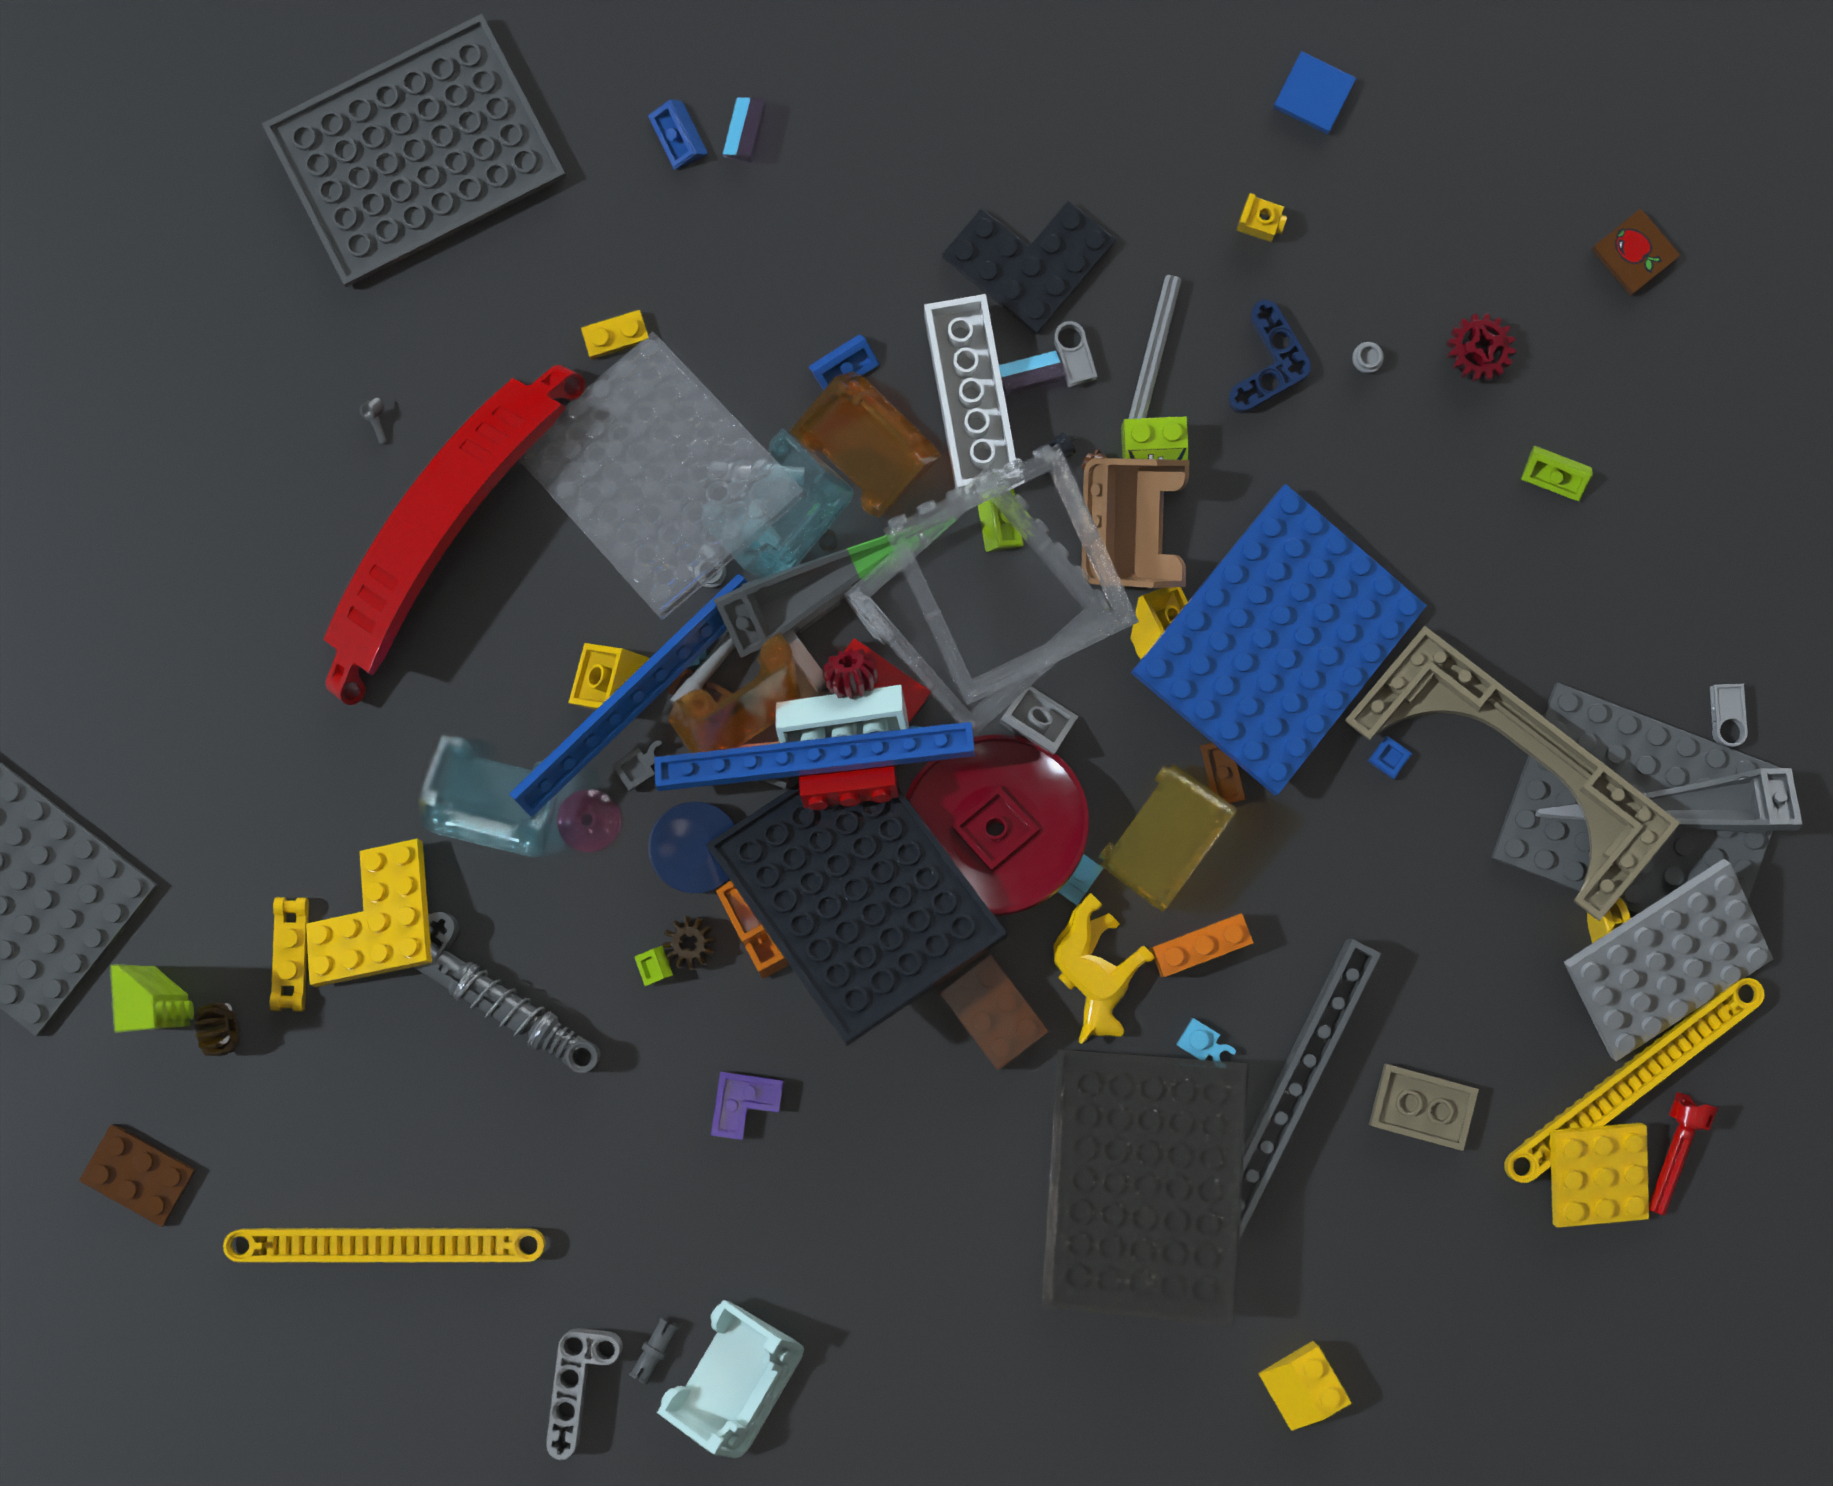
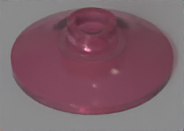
(601, 830)

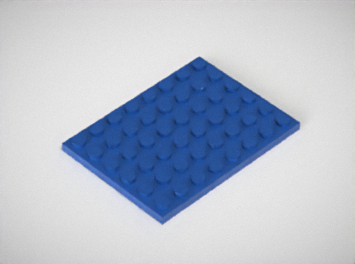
(1279, 639)

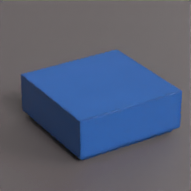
(1389, 757)

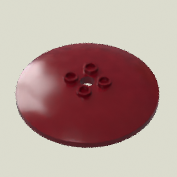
(1024, 791)

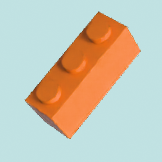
(1201, 945)

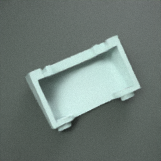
(733, 1382)

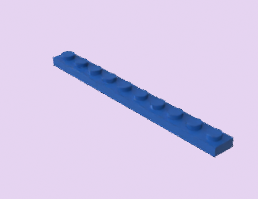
(623, 706)
(814, 756)

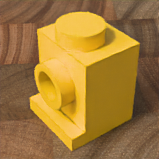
(1253, 225)

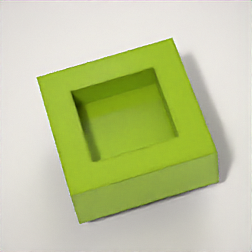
(653, 965)

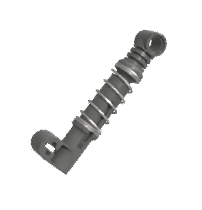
(517, 1014)

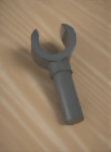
(370, 412)

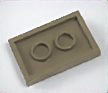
(1423, 1107)

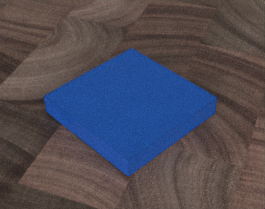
(1314, 92)

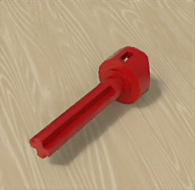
(1690, 1118)

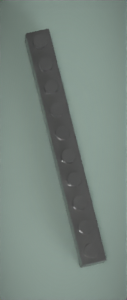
(1303, 1070)

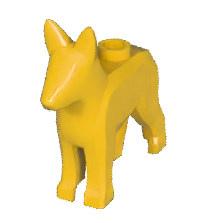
(1093, 976)

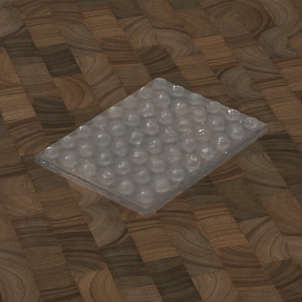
(660, 475)

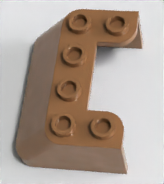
(1128, 513)

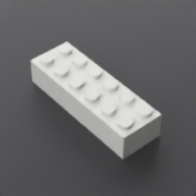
(969, 386)

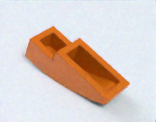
(754, 937)

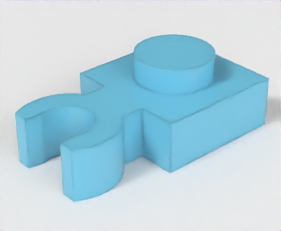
(1201, 1041)

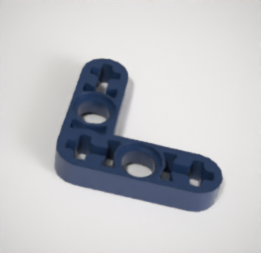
(1280, 368)

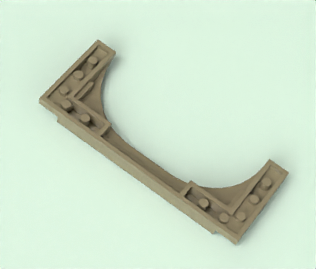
(1620, 820)

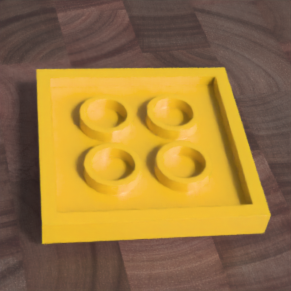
(1599, 1174)

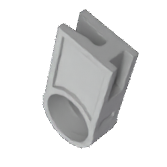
(1075, 361)
(1728, 704)

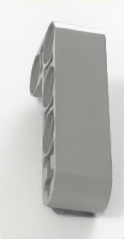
(575, 1393)

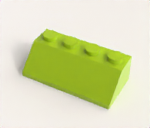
(147, 999)

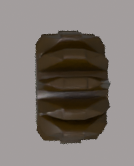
(691, 932)
(216, 1029)

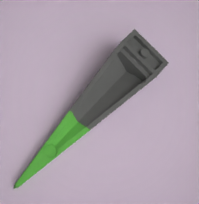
(788, 596)

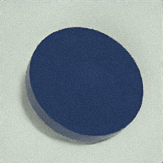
(680, 850)

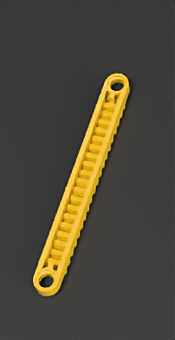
(1640, 1074)
(384, 1245)

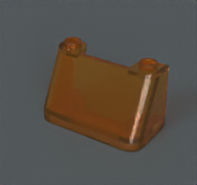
(866, 441)
(744, 713)

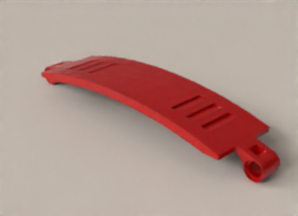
(431, 519)

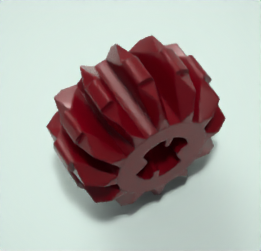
(850, 673)

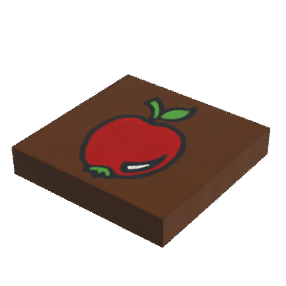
(1635, 252)

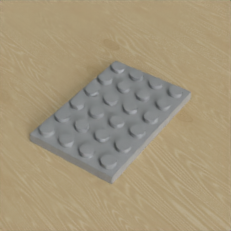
(1669, 959)

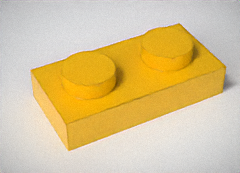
(614, 334)

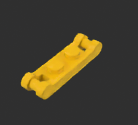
(289, 954)

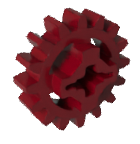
(1479, 333)

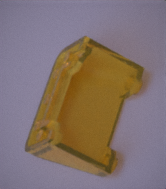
(1167, 837)

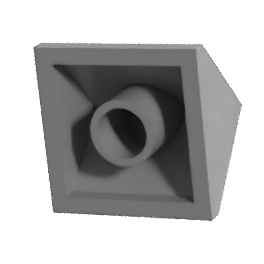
(1038, 719)

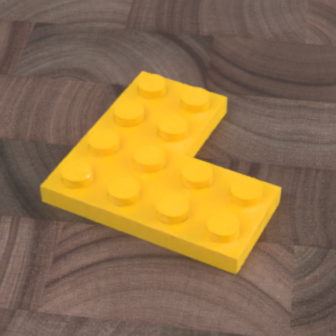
(389, 931)

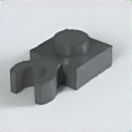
(637, 768)

